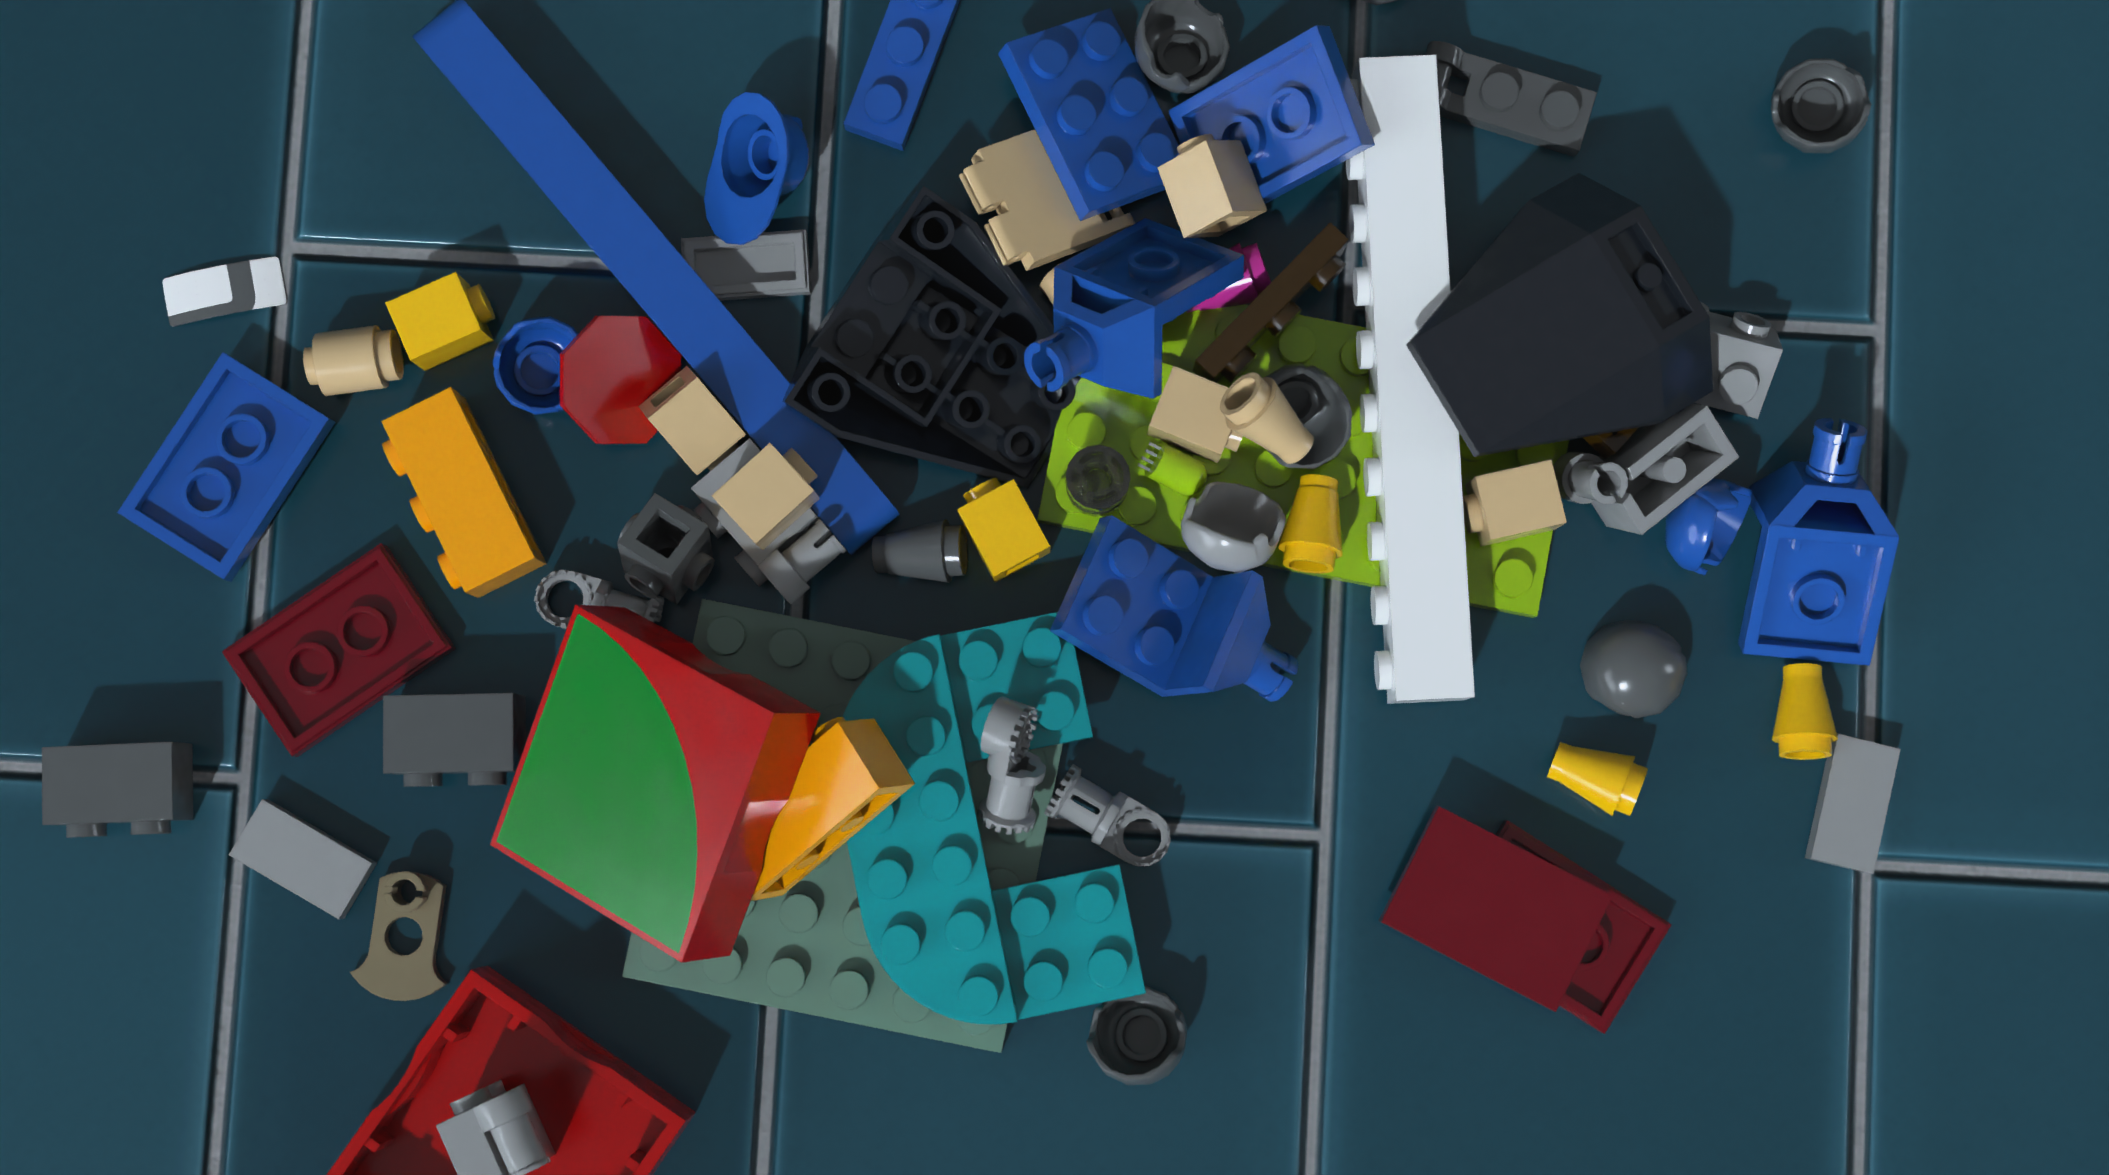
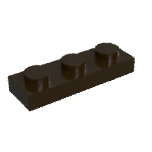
(1274, 307)

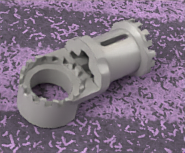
(596, 593)
(1011, 767)
(1114, 816)

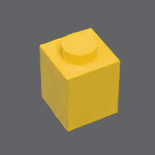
(442, 320)
(1002, 527)

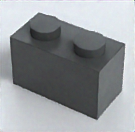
(453, 736)
(117, 784)

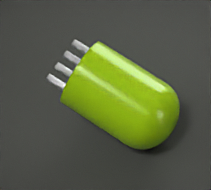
(1174, 469)

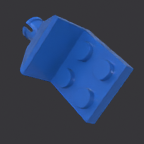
(1118, 299)
(1819, 556)
(1170, 619)

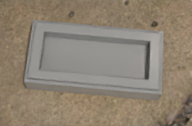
(763, 268)
(1853, 804)
(303, 859)

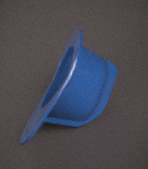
(753, 164)

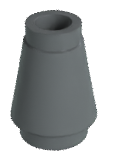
(923, 552)

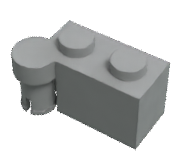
(1650, 472)
(791, 557)
(496, 1133)

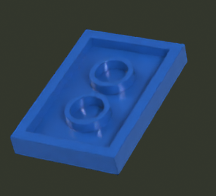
(1287, 110)
(1092, 111)
(226, 467)

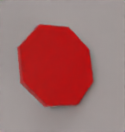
(611, 373)

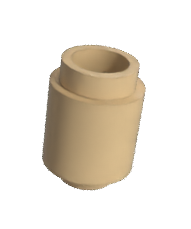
(353, 360)

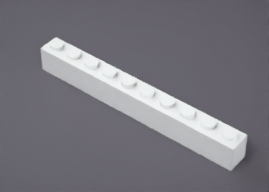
(1413, 438)

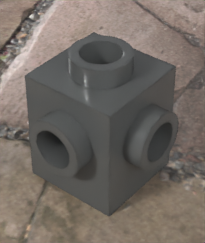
(664, 533)

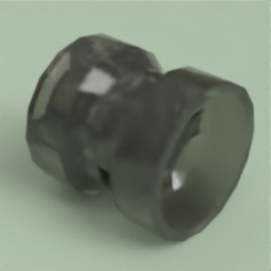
(1094, 491)

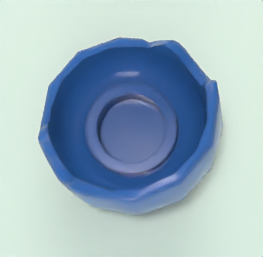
(529, 363)
(1706, 524)

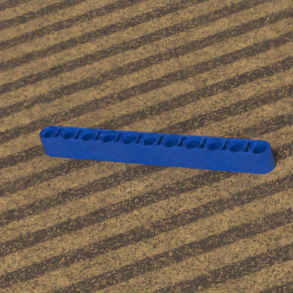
(649, 267)

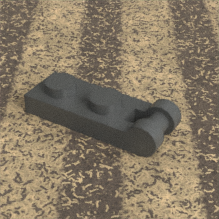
(1512, 100)

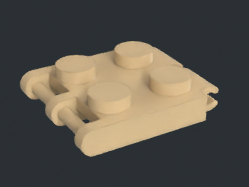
(1032, 206)

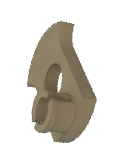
(401, 975)

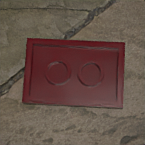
(338, 650)
(1495, 908)
(1617, 950)

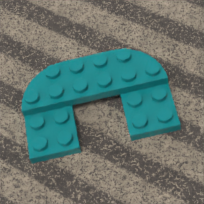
(923, 858)

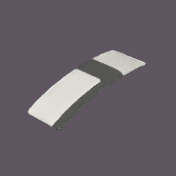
(224, 290)

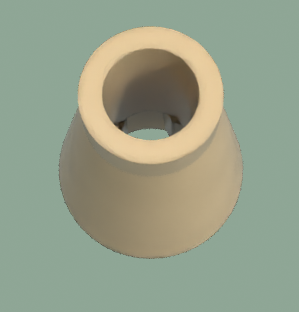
(1263, 415)

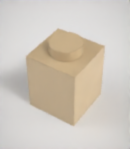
(1211, 187)
(1191, 416)
(692, 421)
(768, 494)
(1513, 503)

